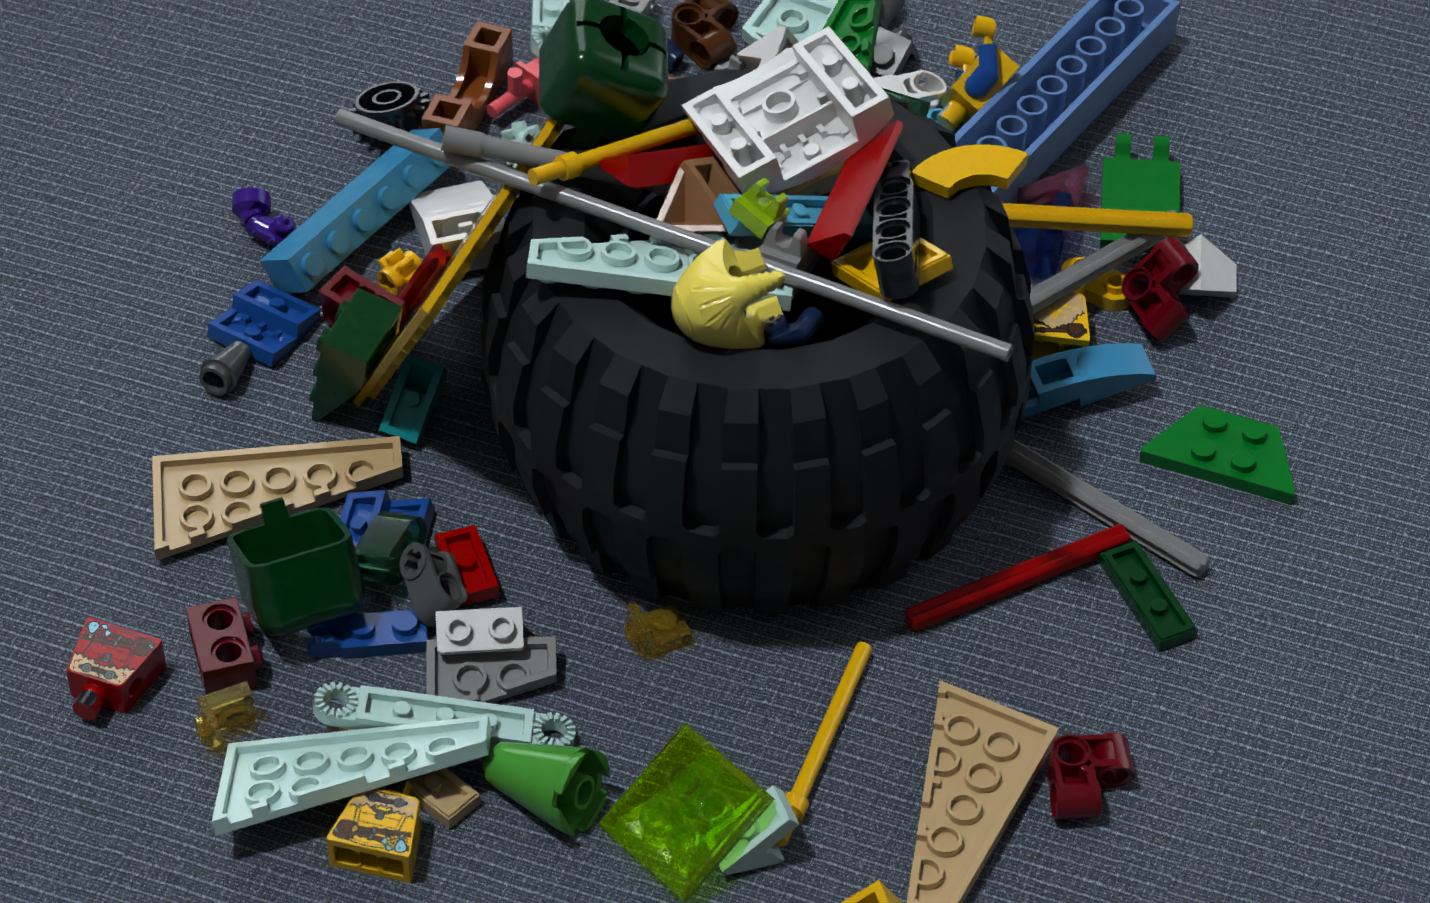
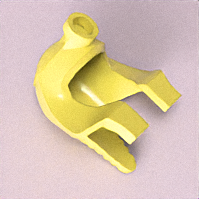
(716, 291)

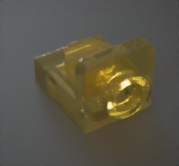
(656, 631)
(223, 711)

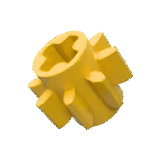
(397, 270)

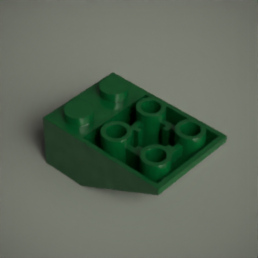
(352, 349)

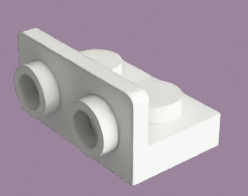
(479, 630)

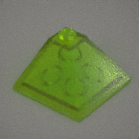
(686, 812)

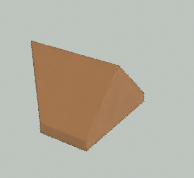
(693, 195)

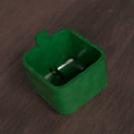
(603, 71)
(296, 568)

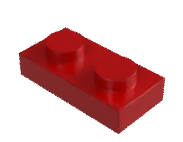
(471, 562)

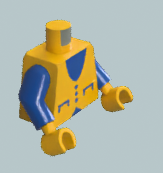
(978, 78)

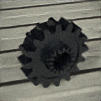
(392, 103)

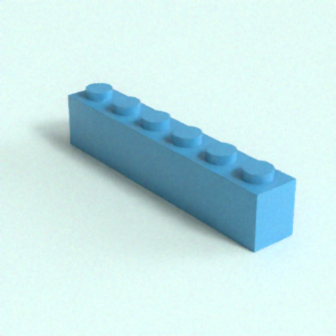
(352, 216)

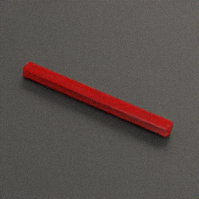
(1014, 578)

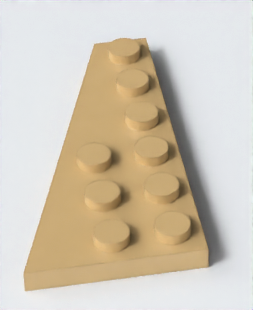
(220, 492)
(973, 785)

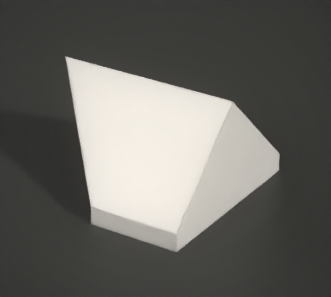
(1215, 272)

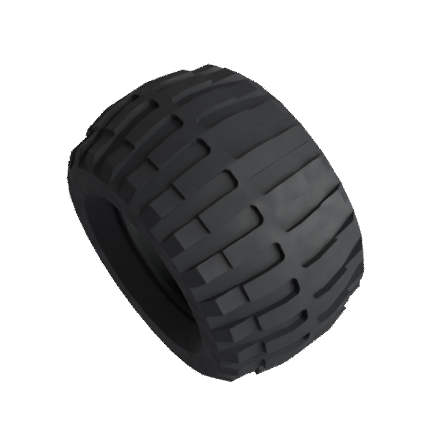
(754, 465)

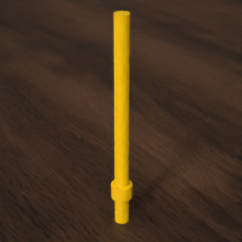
(572, 164)
(798, 796)

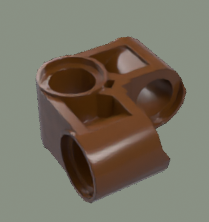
(703, 29)

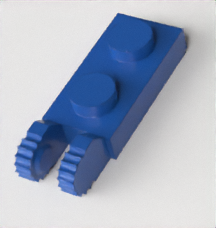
(369, 635)

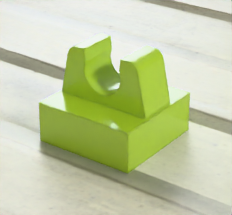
(760, 209)

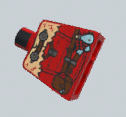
(112, 668)

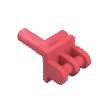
(522, 83)

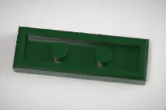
(1148, 596)

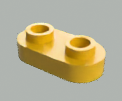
(1104, 290)

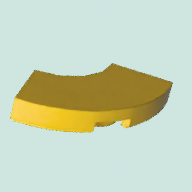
(969, 167)

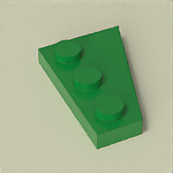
(857, 27)

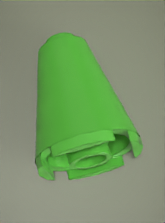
(551, 781)

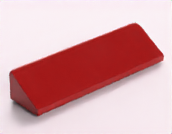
(654, 166)
(852, 193)

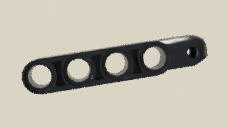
(896, 232)

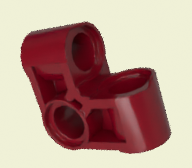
(1155, 285)
(1081, 767)

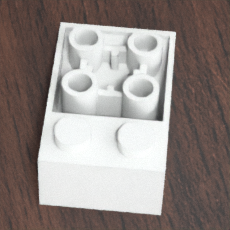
(449, 213)

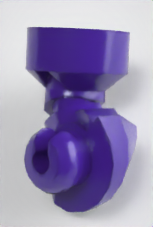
(253, 208)

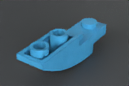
(1086, 375)

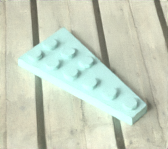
(627, 265)
(305, 771)

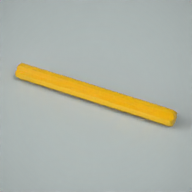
(1099, 220)

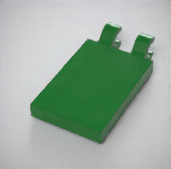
(1139, 182)

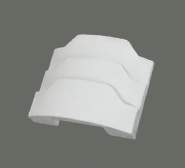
(792, 114)

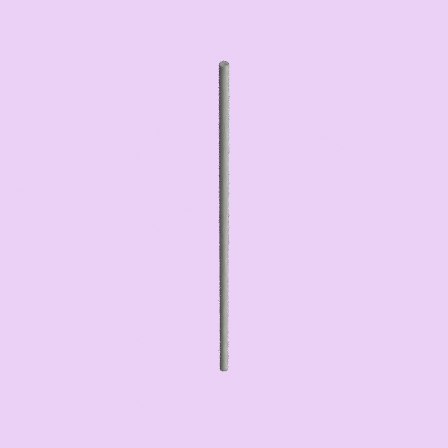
(674, 235)

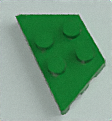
(1225, 452)

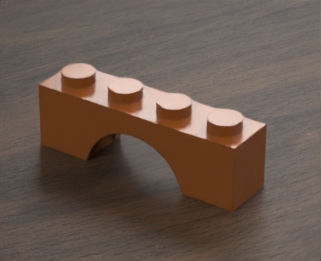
(483, 67)

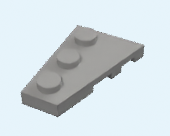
(491, 674)

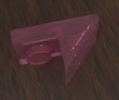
(1044, 191)

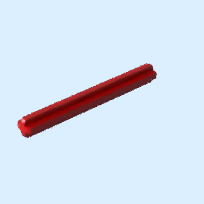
(425, 276)

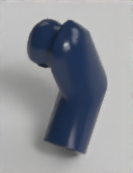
(800, 331)

